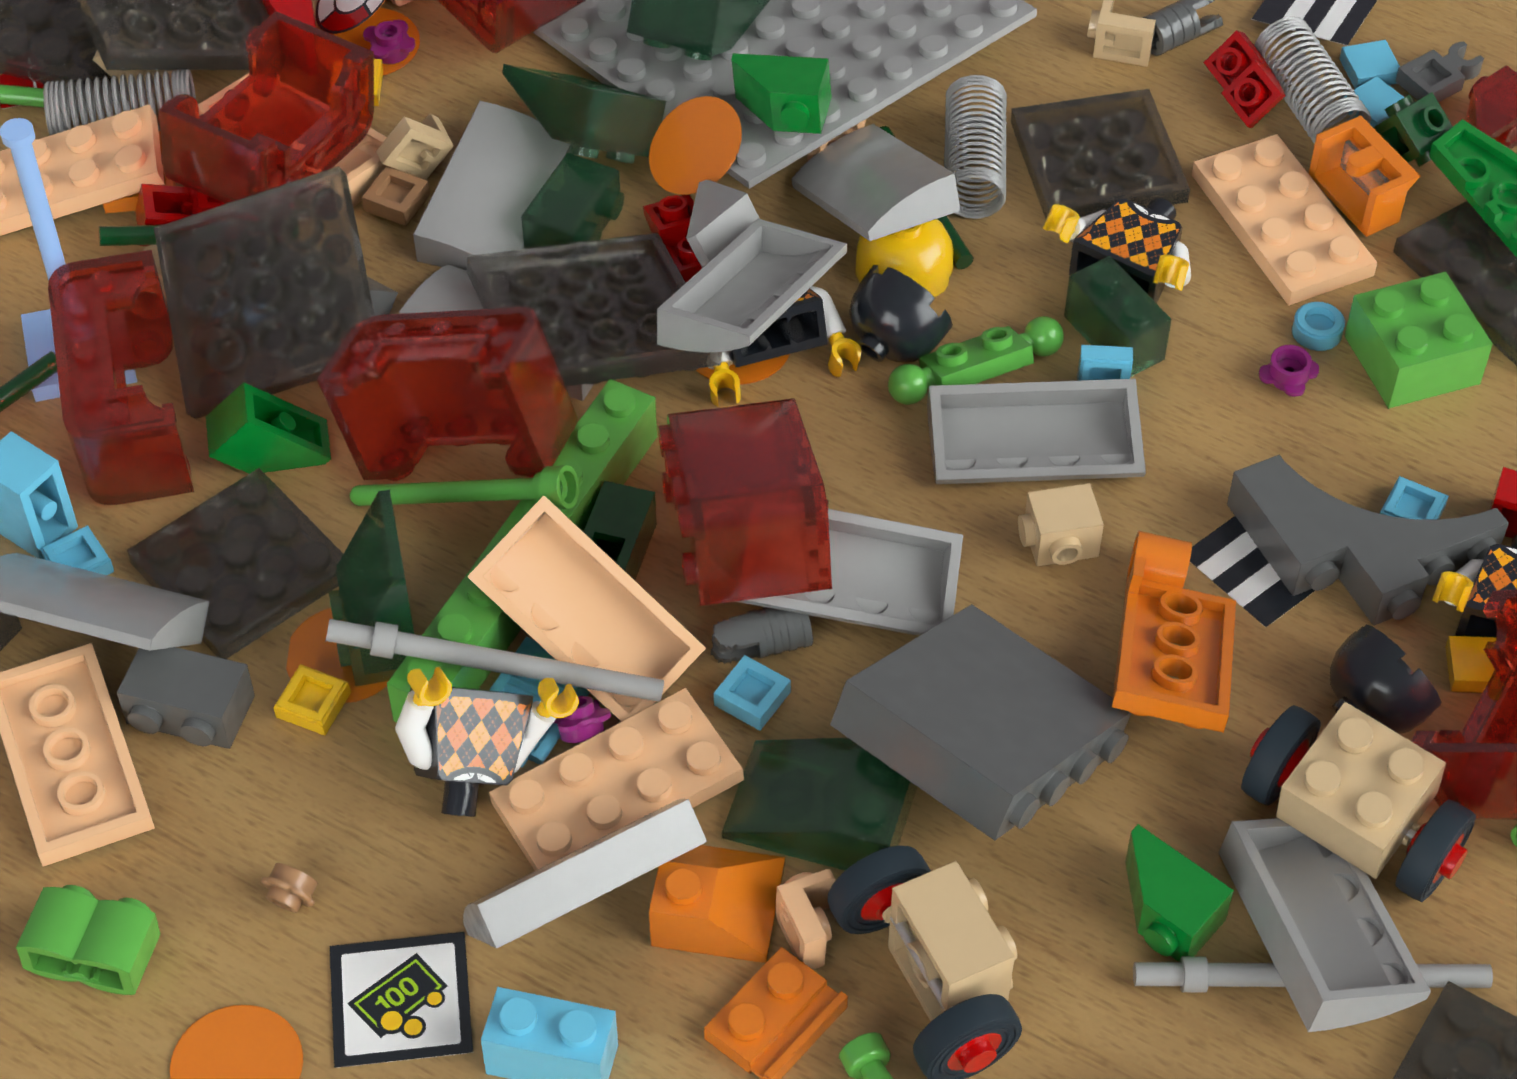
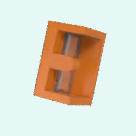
(1362, 174)

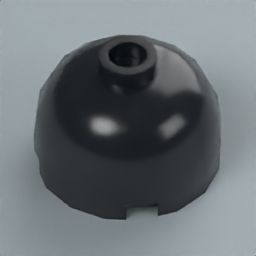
(896, 317)
(1379, 683)

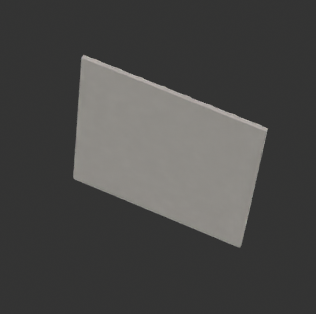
(872, 48)

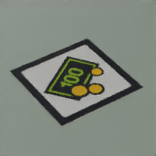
(400, 999)

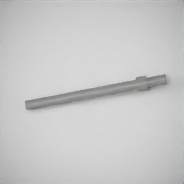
(386, 639)
(1196, 974)

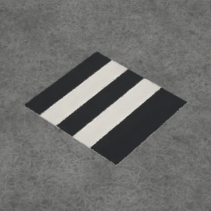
(1328, 19)
(1243, 572)

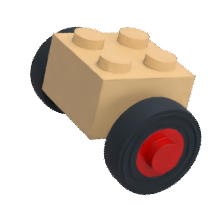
(1360, 795)
(945, 950)

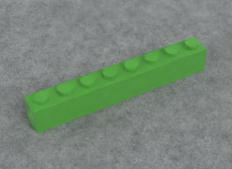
(601, 448)

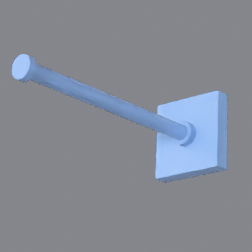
(37, 326)

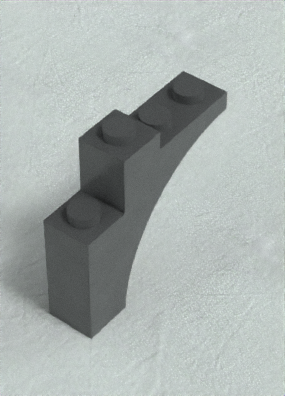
(1376, 556)

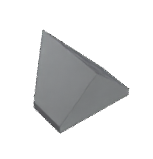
(718, 219)

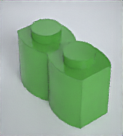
(89, 939)

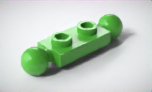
(976, 359)

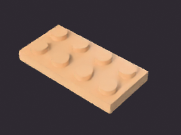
(86, 166)
(1283, 219)
(69, 756)
(617, 779)

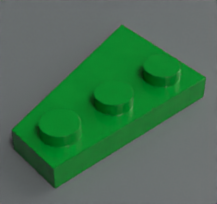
(1483, 175)

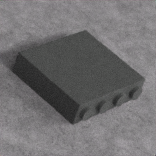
(981, 721)

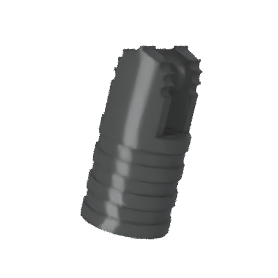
(1180, 24)
(760, 634)

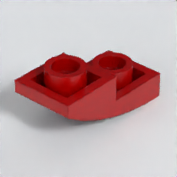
(1245, 78)
(671, 221)

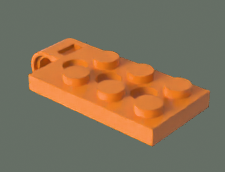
(1150, 627)

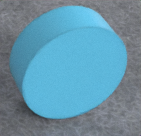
(1318, 326)

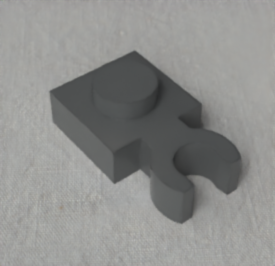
(1438, 74)

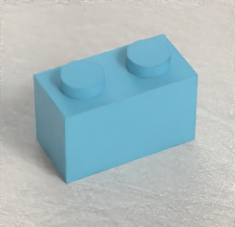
(32, 496)
(547, 1038)

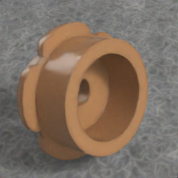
(289, 888)

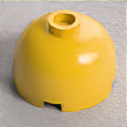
(917, 252)

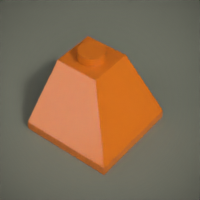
(716, 903)

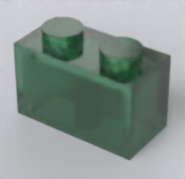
(573, 204)
(1117, 312)

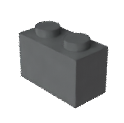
(186, 695)

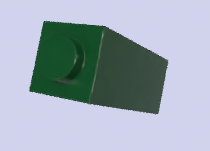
(623, 524)

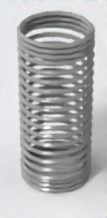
(1296, 56)
(61, 101)
(999, 153)

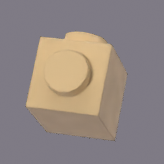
(1061, 525)

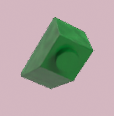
(784, 90)
(265, 433)
(1172, 897)

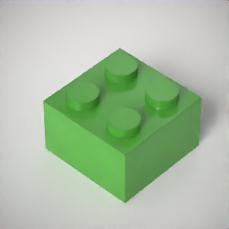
(1417, 339)

